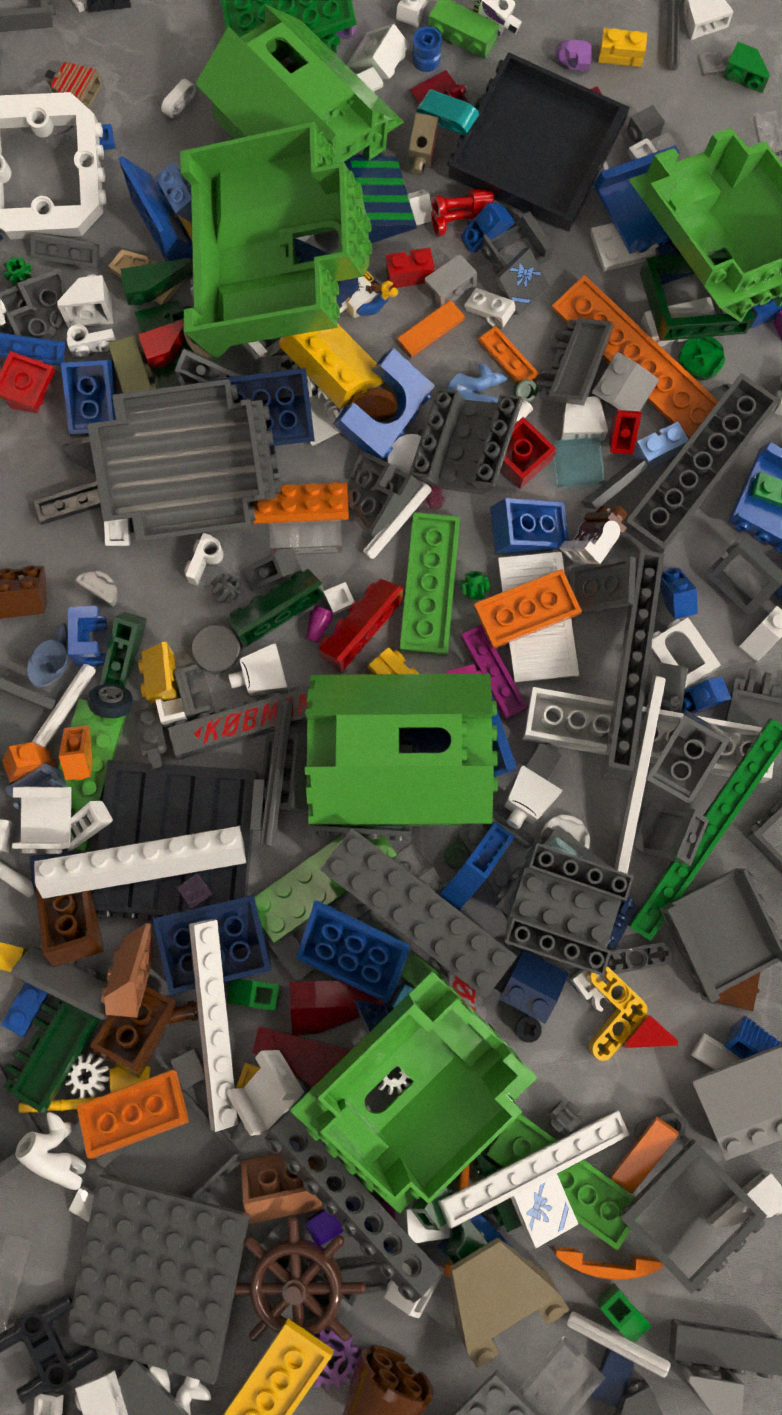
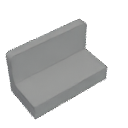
(452, 280)

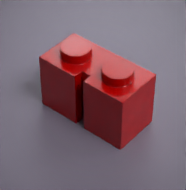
(409, 269)

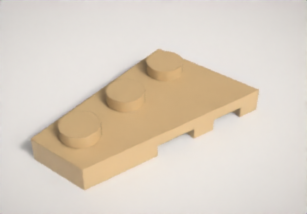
(129, 259)

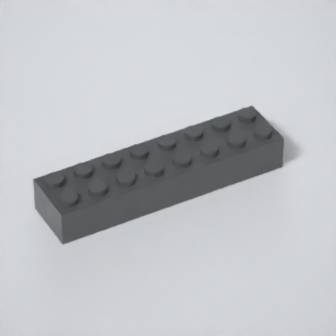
(701, 464)
(418, 913)

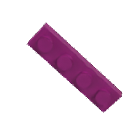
(489, 662)

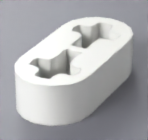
(178, 98)

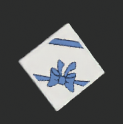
(544, 1211)

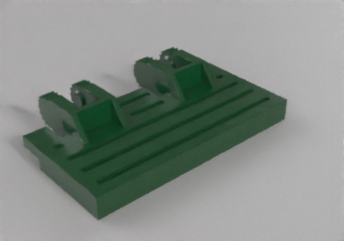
(157, 317)
(50, 1054)

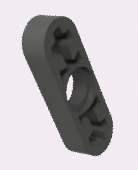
(652, 948)

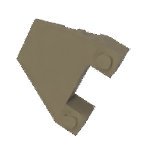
(496, 1291)

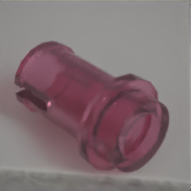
(435, 498)

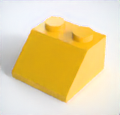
(158, 671)

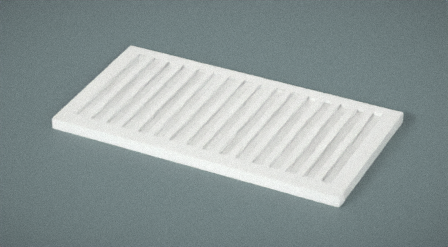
(548, 651)

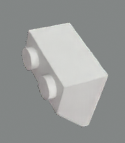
(380, 49)
(87, 302)

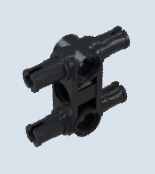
(46, 1349)

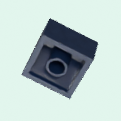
(534, 986)

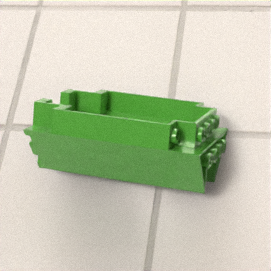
(258, 95)
(724, 202)
(356, 760)
(442, 1120)

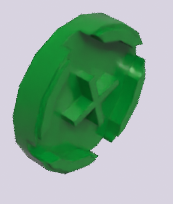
(702, 357)

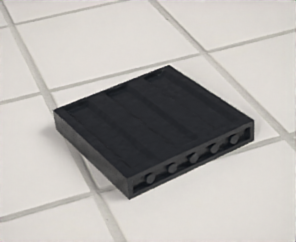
(171, 804)

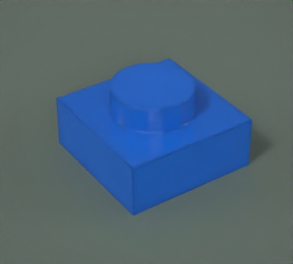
(107, 140)

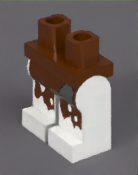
(596, 535)

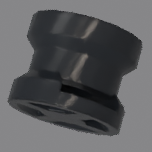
(524, 1030)

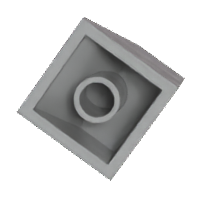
(625, 384)
(718, 1390)

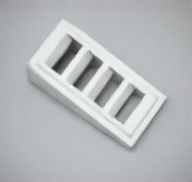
(99, 819)

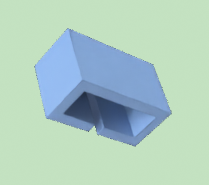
(661, 447)

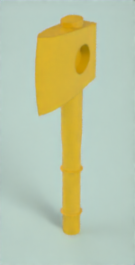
(118, 1080)

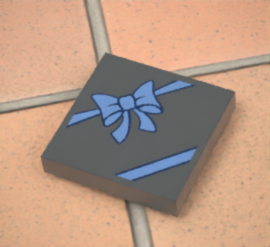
(522, 280)

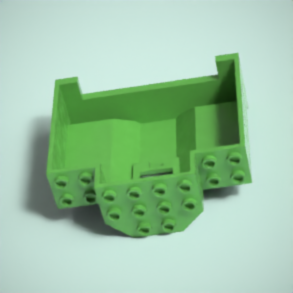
(245, 213)

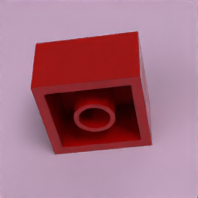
(526, 453)

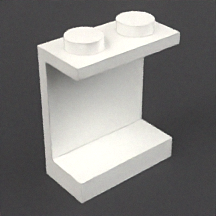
(44, 819)
(267, 1094)

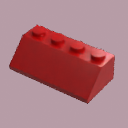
(361, 624)

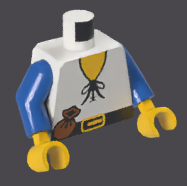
(369, 297)

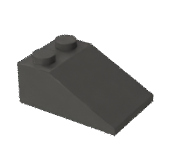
(688, 757)

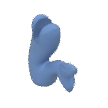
(467, 385)

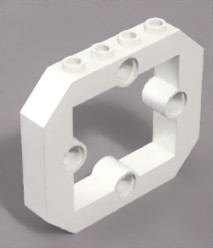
(56, 110)

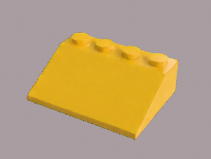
(333, 363)

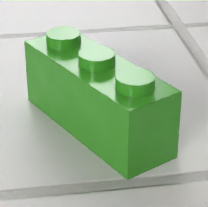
(464, 27)

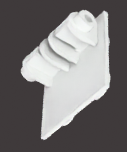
(323, 415)

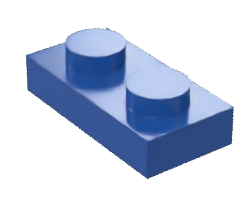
(24, 1009)

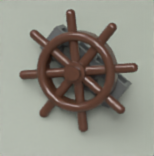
(307, 1273)

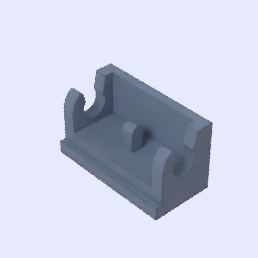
(40, 777)

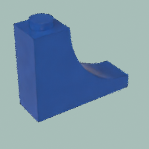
(477, 866)

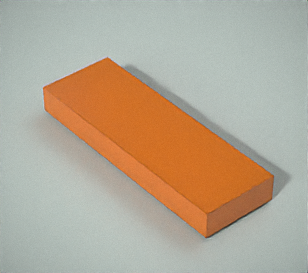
(431, 329)
(507, 355)
(644, 1155)

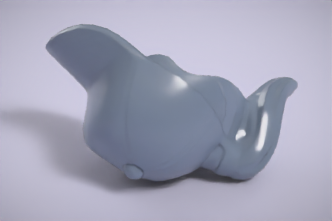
(49, 659)

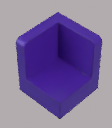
(323, 1227)

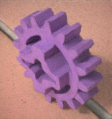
(340, 1352)

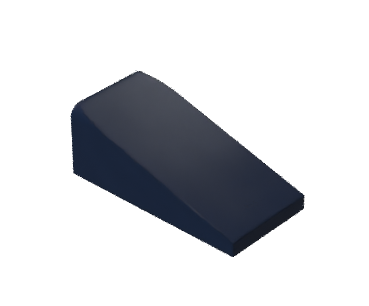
(617, 1372)

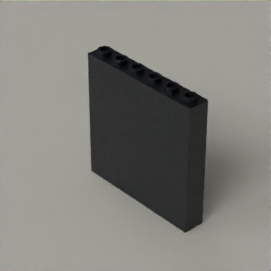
(538, 141)

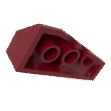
(324, 1005)

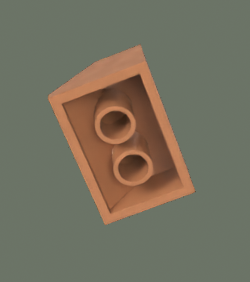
(129, 974)
(273, 1190)

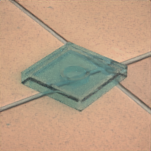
(579, 462)

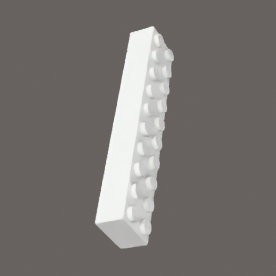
(585, 723)

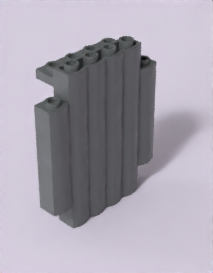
(184, 460)

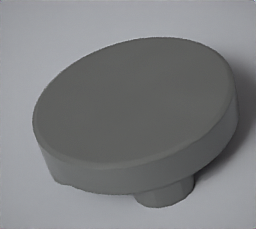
(216, 648)

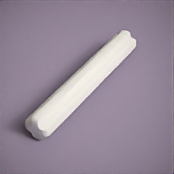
(385, 535)
(64, 705)
(619, 1344)

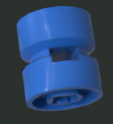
(427, 49)

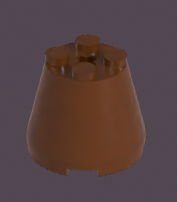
(386, 1385)

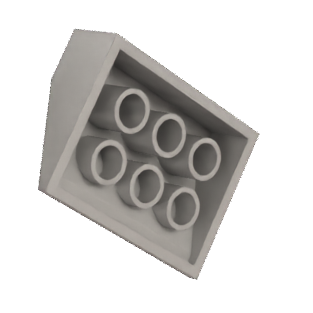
(744, 1102)

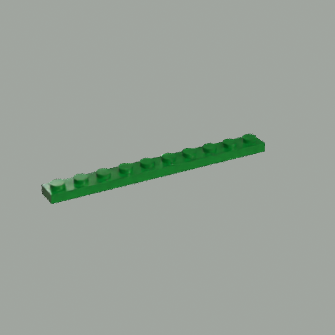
(720, 815)

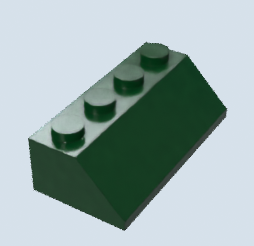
(276, 607)

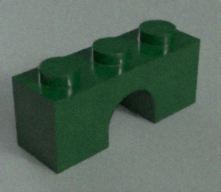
(463, 1238)

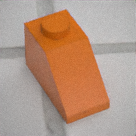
(76, 753)
(25, 758)

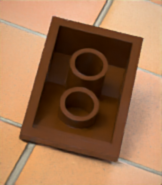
(68, 927)
(132, 1040)

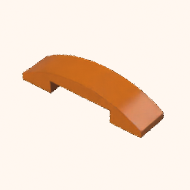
(639, 1266)

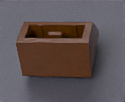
(22, 591)

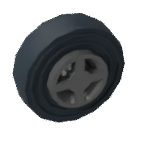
(110, 701)

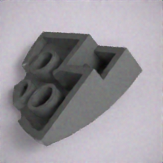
(33, 305)
(378, 491)

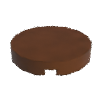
(376, 403)

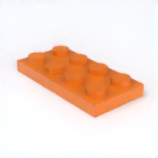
(304, 504)
(527, 608)
(132, 1114)

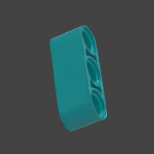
(451, 112)

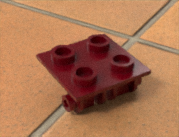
(441, 83)

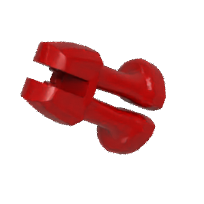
(473, 205)

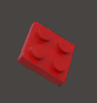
(24, 380)

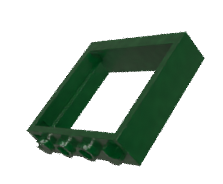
(685, 327)

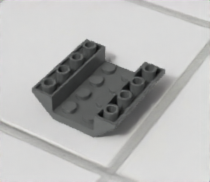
(465, 442)
(566, 908)

